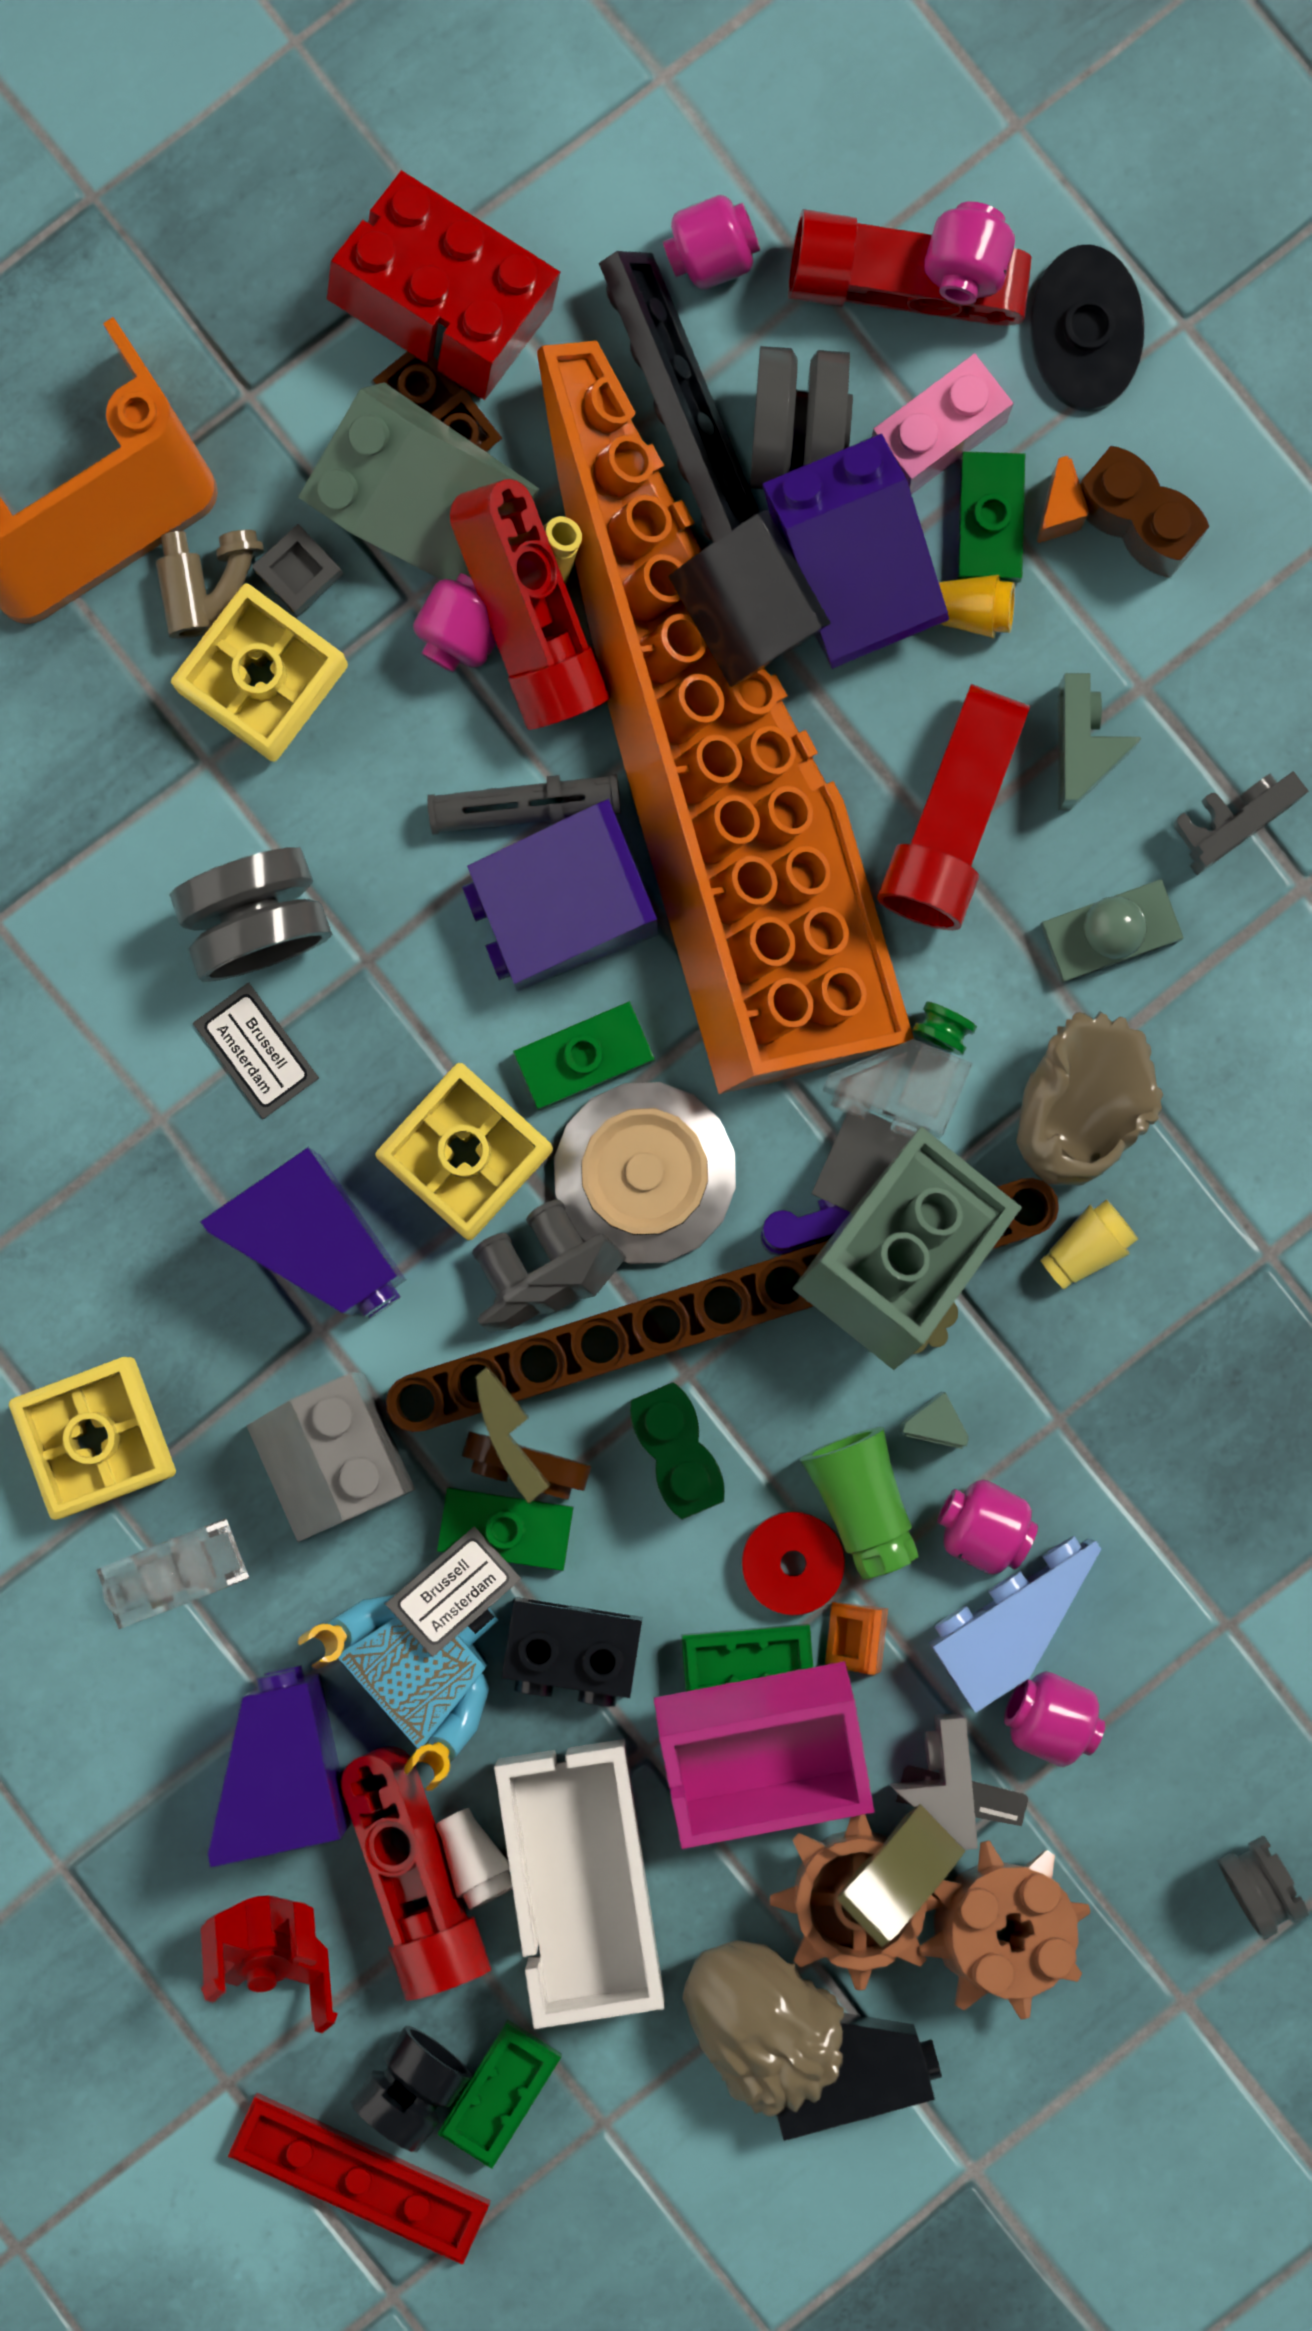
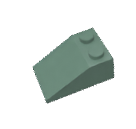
(396, 477)
(907, 1249)

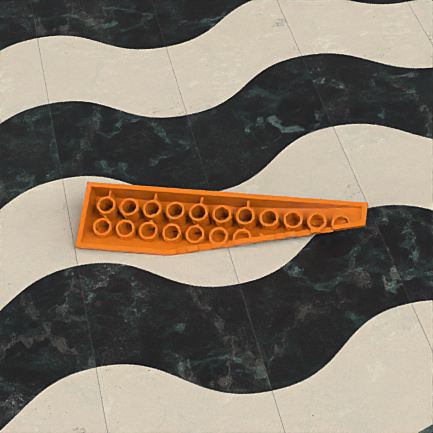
(724, 784)

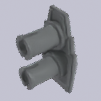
(574, 1270)

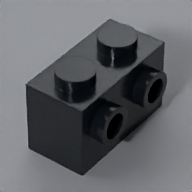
(571, 1650)

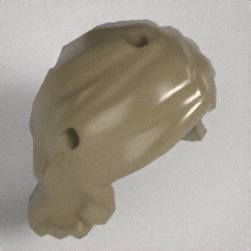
(1087, 1100)
(764, 2026)

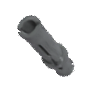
(448, 810)

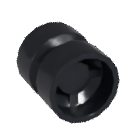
(425, 2071)

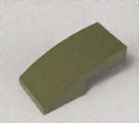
(501, 1417)
(900, 1875)

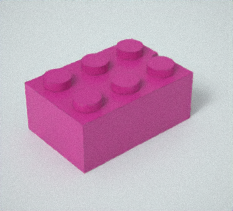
(763, 1755)

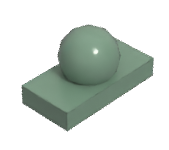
(1111, 931)

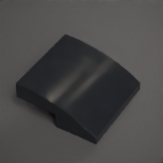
(749, 598)

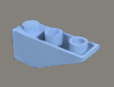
(1007, 1637)

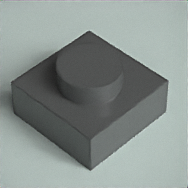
(297, 570)

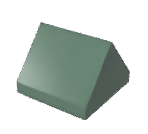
(936, 1423)

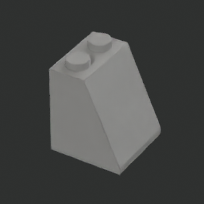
(330, 1455)

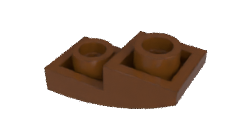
(439, 397)

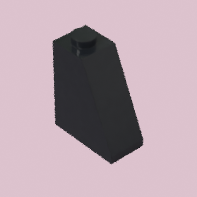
(880, 2073)

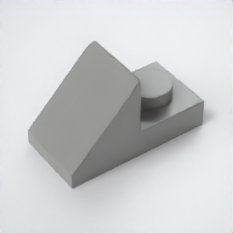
(951, 1796)

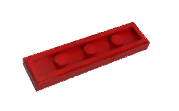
(359, 2178)

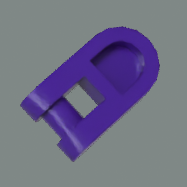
(787, 1233)

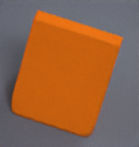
(1065, 503)

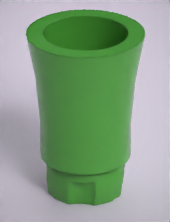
(864, 1501)

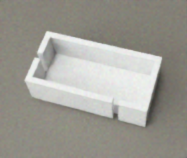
(579, 1884)

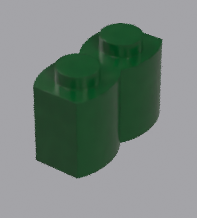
(684, 1466)

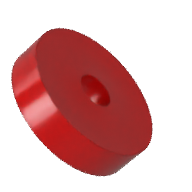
(799, 1592)

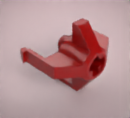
(265, 1943)

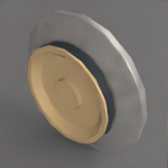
(646, 1171)

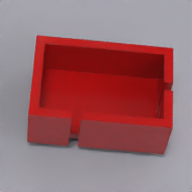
(437, 264)

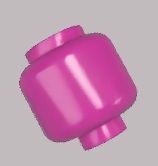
(712, 242)
(969, 252)
(455, 625)
(987, 1527)
(1054, 1719)

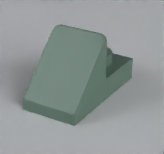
(1082, 757)

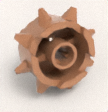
(826, 1923)
(1038, 1949)

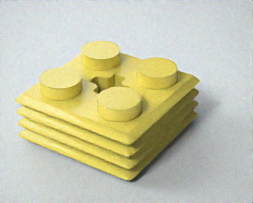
(259, 631)
(462, 1109)
(56, 1417)

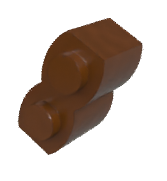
(1153, 520)

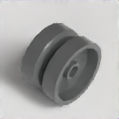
(797, 419)
(250, 914)

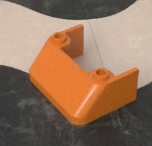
(110, 509)

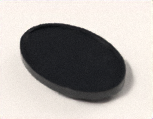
(1087, 327)

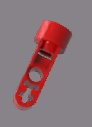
(885, 268)
(526, 603)
(933, 874)
(431, 1945)

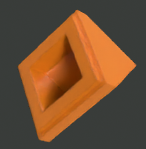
(857, 1637)

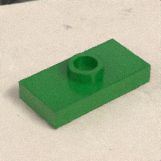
(991, 515)
(584, 1055)
(517, 1530)
(744, 1654)
(499, 2094)

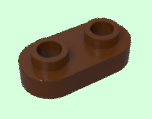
(559, 1471)

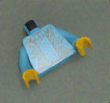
(424, 1695)

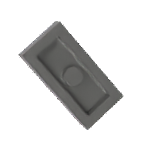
(1263, 804)

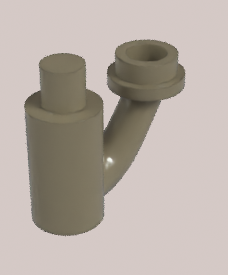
(182, 585)

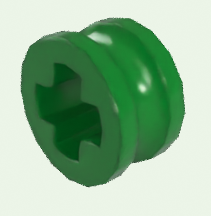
(944, 1028)

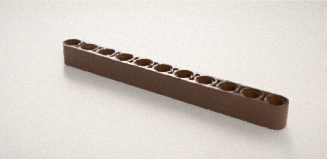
(627, 1323)

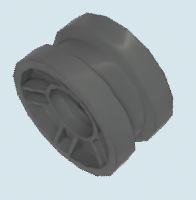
(1263, 1888)

